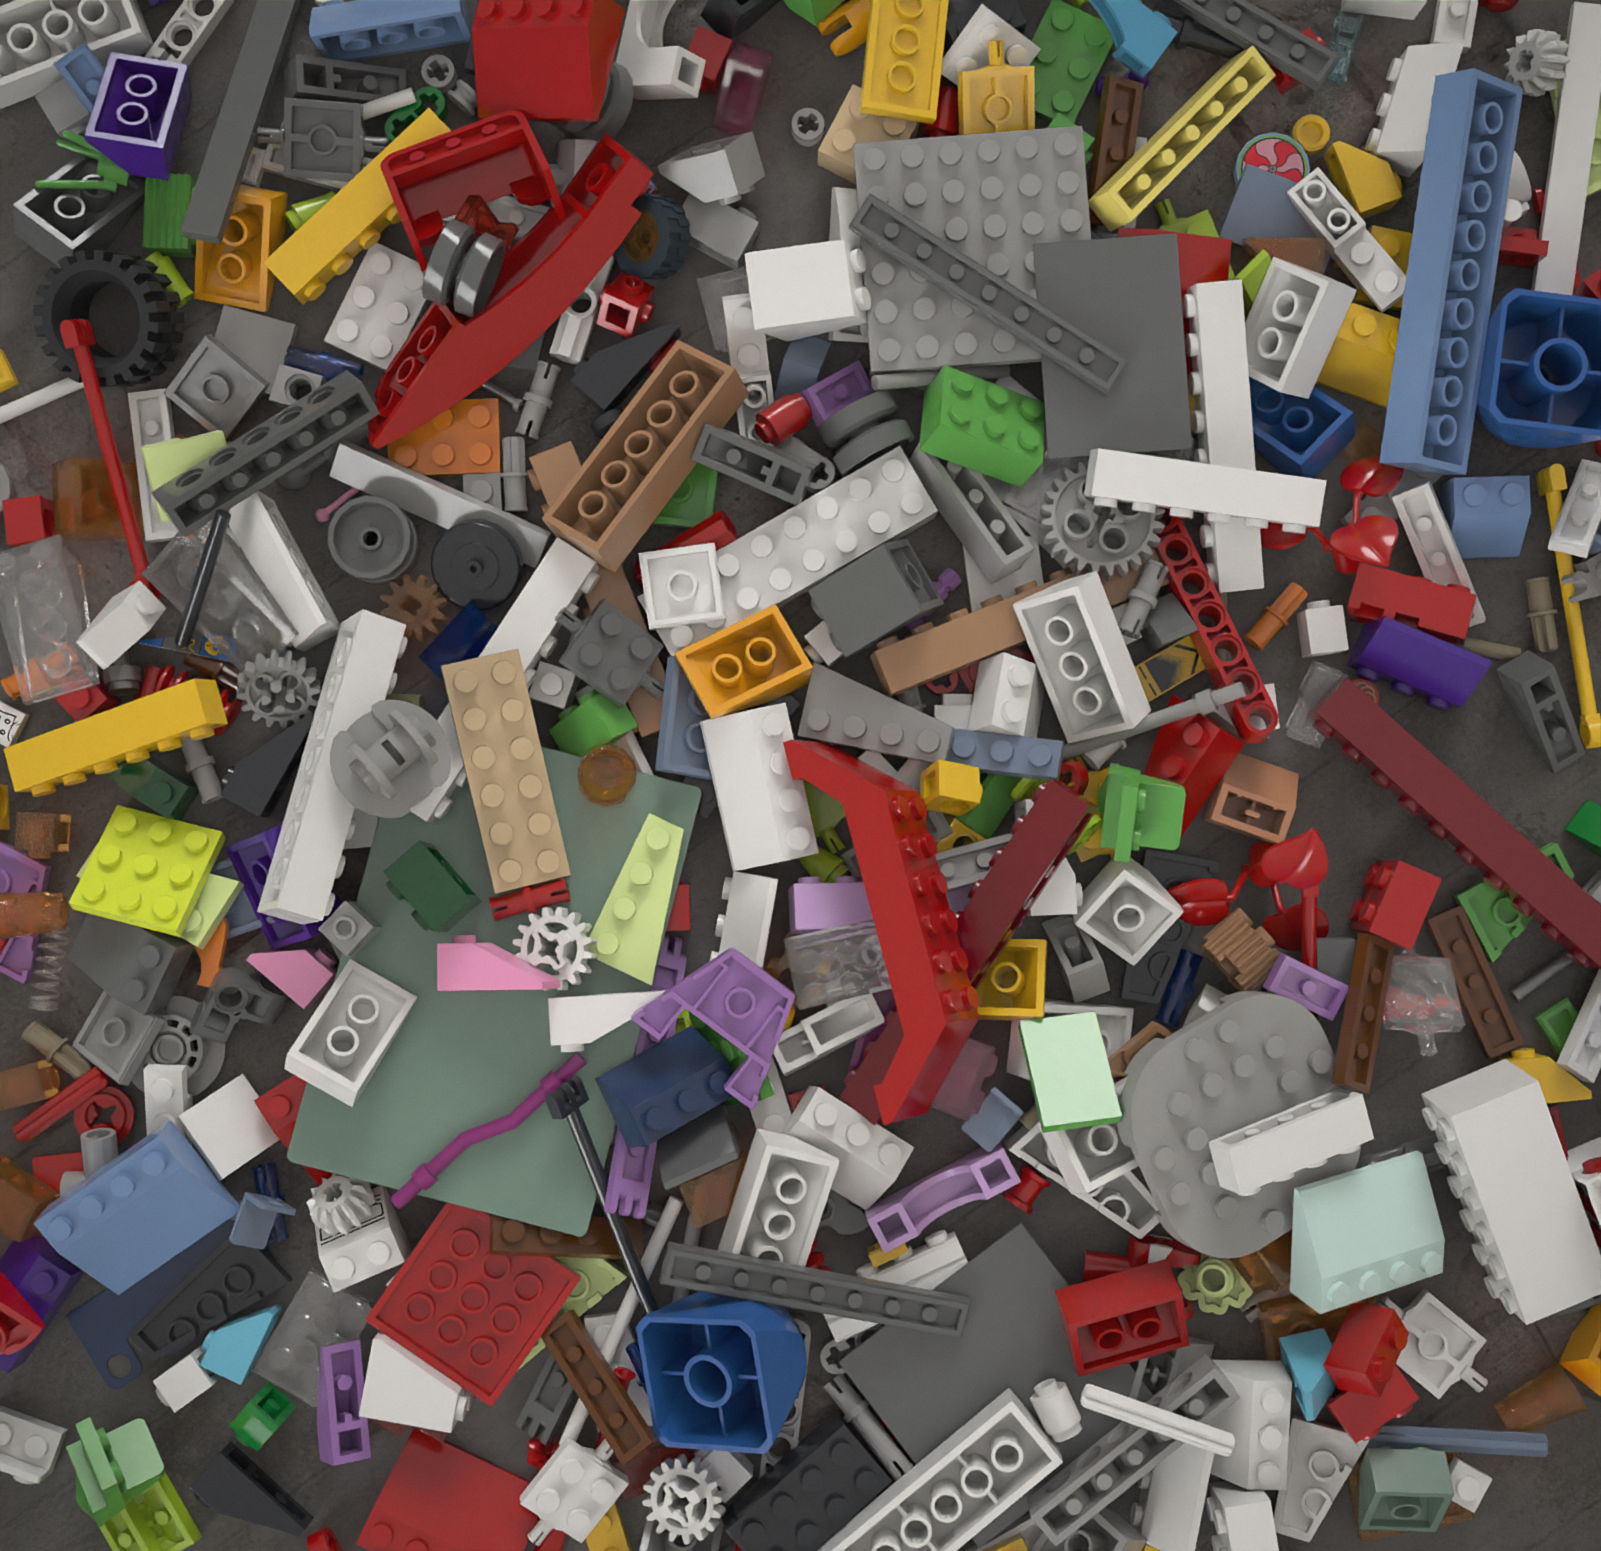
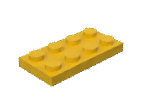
(904, 59)

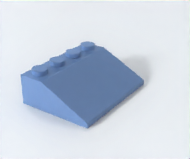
(138, 1210)

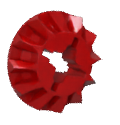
(107, 1097)

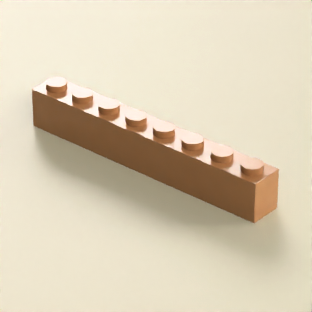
(552, 473)
(975, 635)

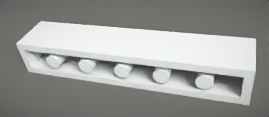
(1204, 488)

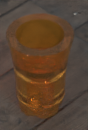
(32, 913)
(1540, 1401)

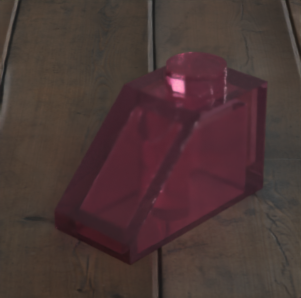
(743, 88)

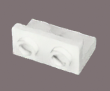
(28, 1446)

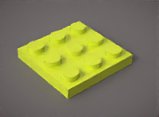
(147, 871)

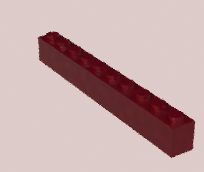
(1461, 818)
(991, 915)

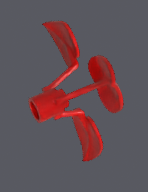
(1363, 539)
(1297, 860)

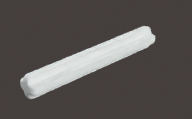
(1157, 1420)

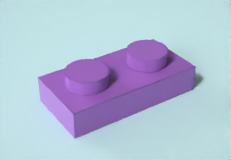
(837, 391)
(1306, 986)

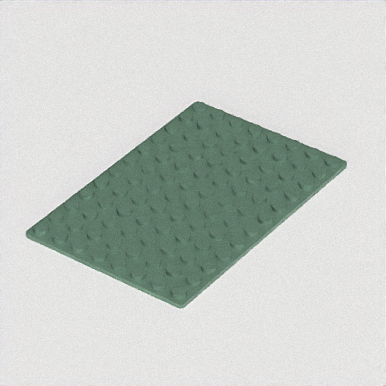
(485, 1051)

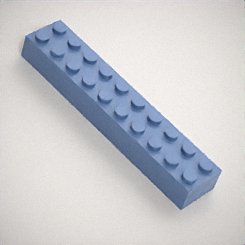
(1451, 272)

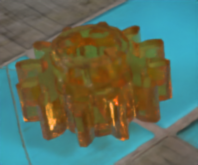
(418, 592)

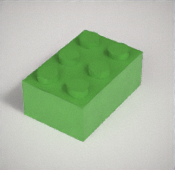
(982, 426)

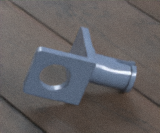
(993, 1120)
(256, 1219)

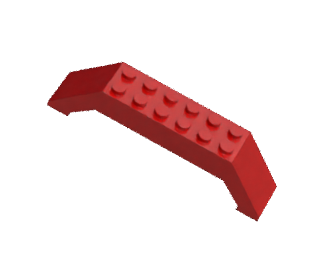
(910, 919)

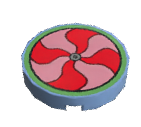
(1275, 154)

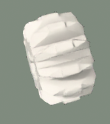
(1537, 62)
(340, 1203)

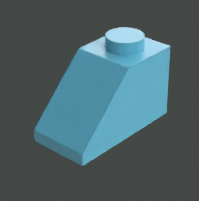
(238, 1343)
(1304, 1360)

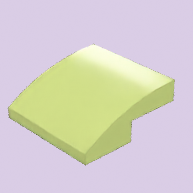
(174, 456)

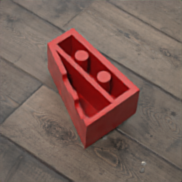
(1413, 602)
(1193, 754)

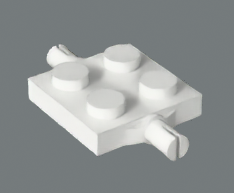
(1438, 1345)
(573, 1490)

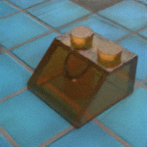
(86, 502)

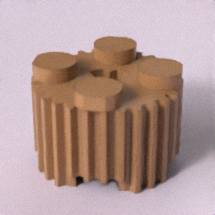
(1240, 951)

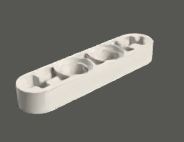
(187, 19)

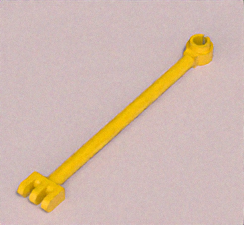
(1550, 484)

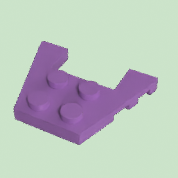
(24, 876)
(737, 1003)

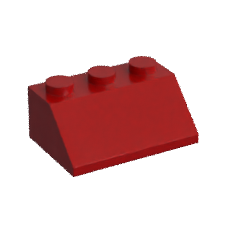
(1123, 1317)

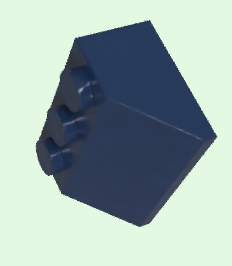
(665, 1087)

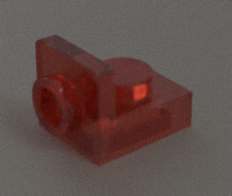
(480, 217)

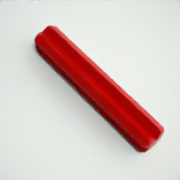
(60, 1104)

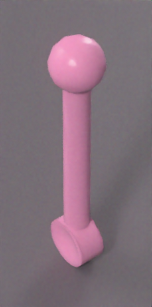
(322, 515)

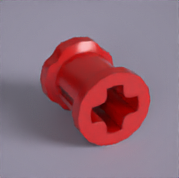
(1027, 1191)

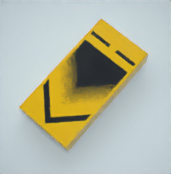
(1169, 668)

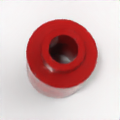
(947, 115)
(782, 419)

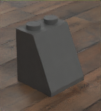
(874, 597)

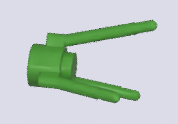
(108, 169)

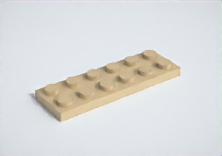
(505, 770)

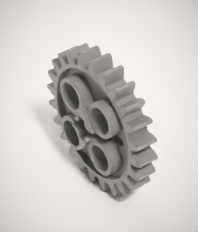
(1069, 505)

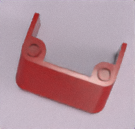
(478, 159)

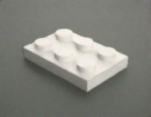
(379, 307)

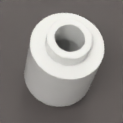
(1056, 1410)

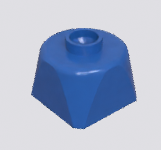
(1542, 370)
(721, 1372)

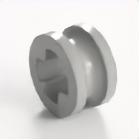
(445, 64)
(464, 97)
(810, 138)

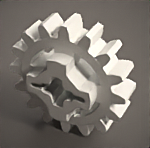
(541, 937)
(683, 1481)

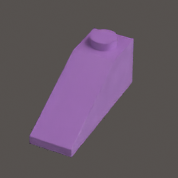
(340, 1429)

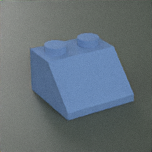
(1487, 514)

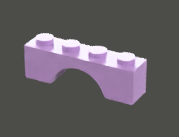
(917, 1205)

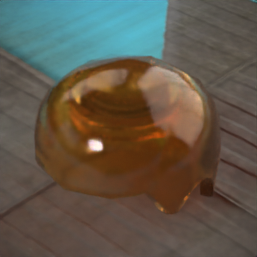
(606, 774)

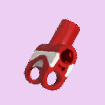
(1140, 1252)

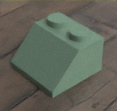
(1403, 1489)

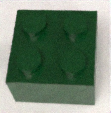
(431, 887)

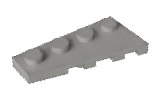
(864, 719)

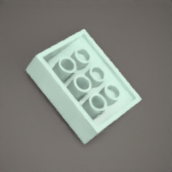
(1364, 1233)

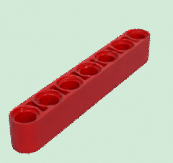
(1221, 636)

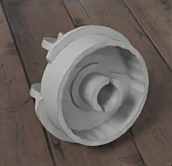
(390, 759)

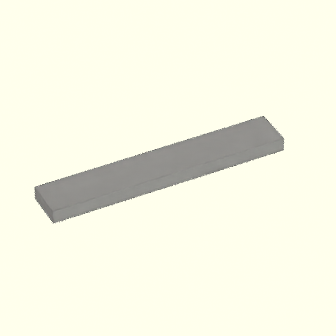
(430, 498)

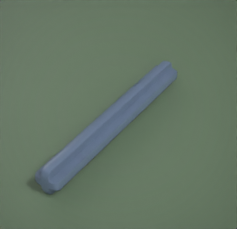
(1462, 1440)

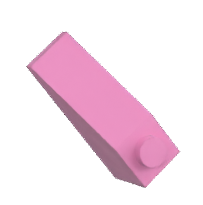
(486, 967)

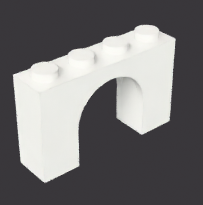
(656, 69)

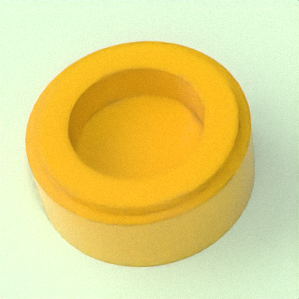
(1311, 133)

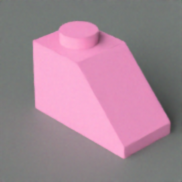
(298, 972)

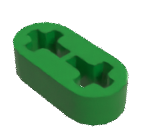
(408, 114)

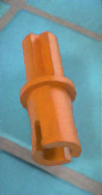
(1276, 616)

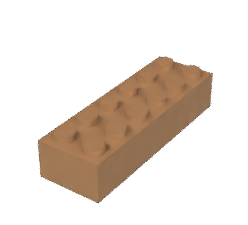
(645, 455)

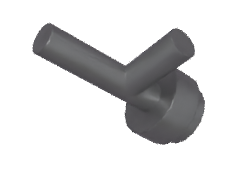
(122, 677)

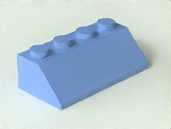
(387, 27)

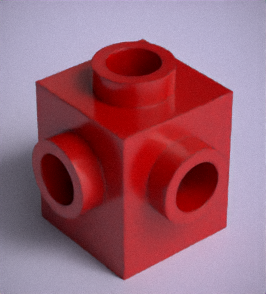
(625, 304)

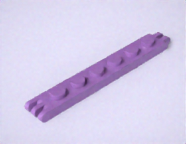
(633, 1167)

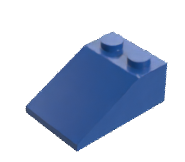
(1298, 432)

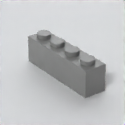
(974, 515)

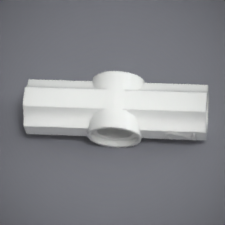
(574, 327)

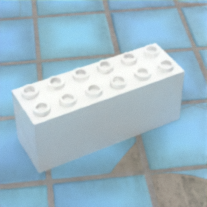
(1515, 1190)

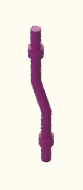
(426, 1174)

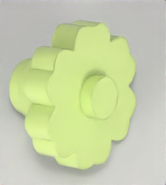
(1214, 1284)

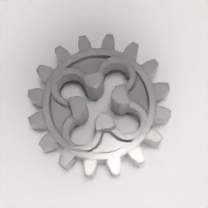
(257, 693)

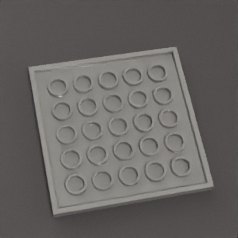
(990, 202)

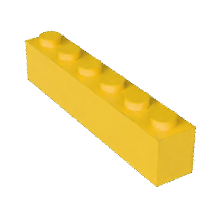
(346, 222)
(116, 736)

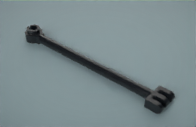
(565, 1104)

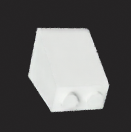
(807, 289)
(409, 1390)

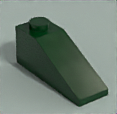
(156, 786)

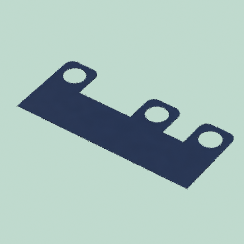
(108, 1317)

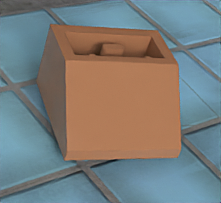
(1254, 799)

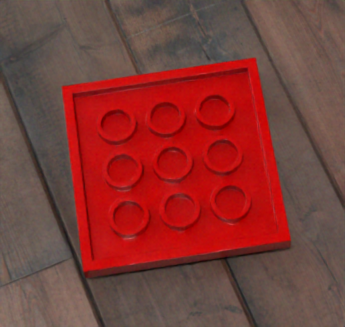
(471, 1309)

